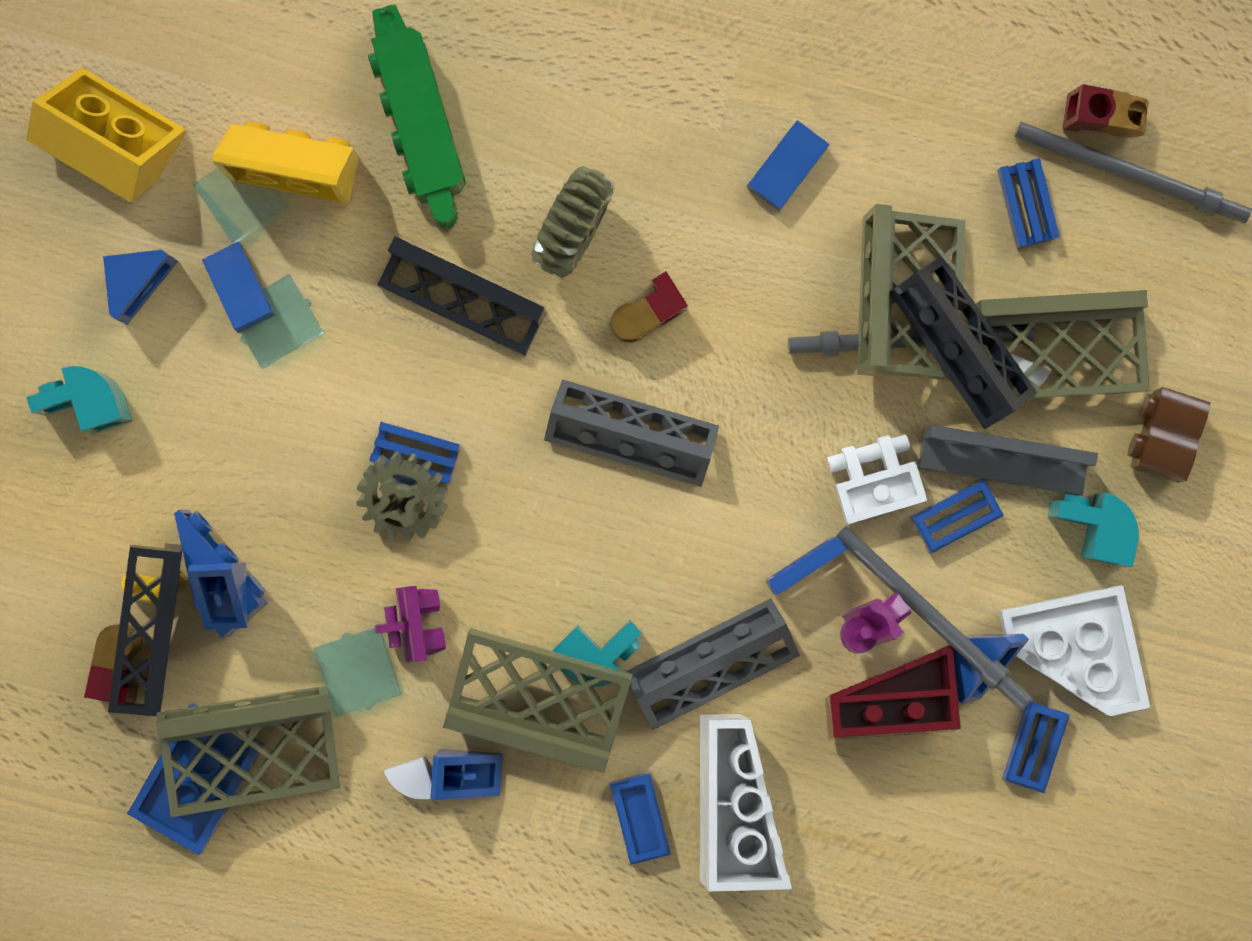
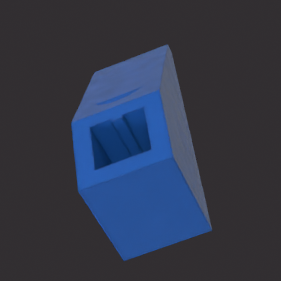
(202, 549)

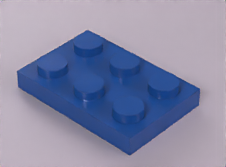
(194, 829)

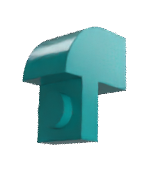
(93, 395)
(1110, 524)
(583, 647)

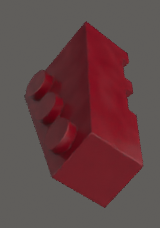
(902, 701)

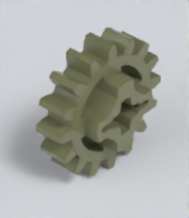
(402, 480)

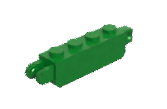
(419, 115)

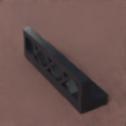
(468, 282)
(960, 345)
(161, 635)

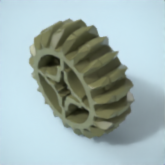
(572, 221)

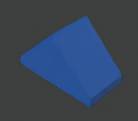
(133, 279)
(220, 594)
(996, 647)
(465, 774)

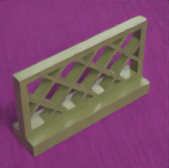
(878, 281)
(1069, 310)
(244, 715)
(536, 733)

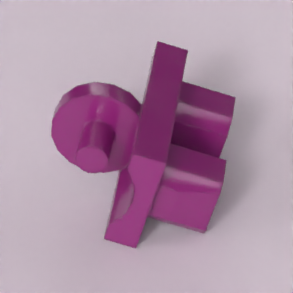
(873, 623)
(416, 641)

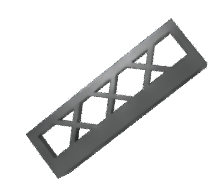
(629, 439)
(1005, 459)
(709, 658)

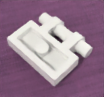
(881, 491)

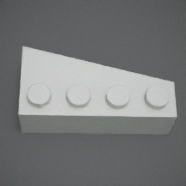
(736, 815)

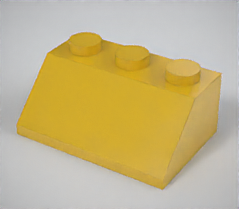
(104, 133)
(288, 161)

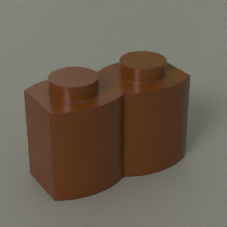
(1169, 434)

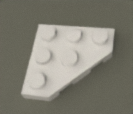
(1084, 647)

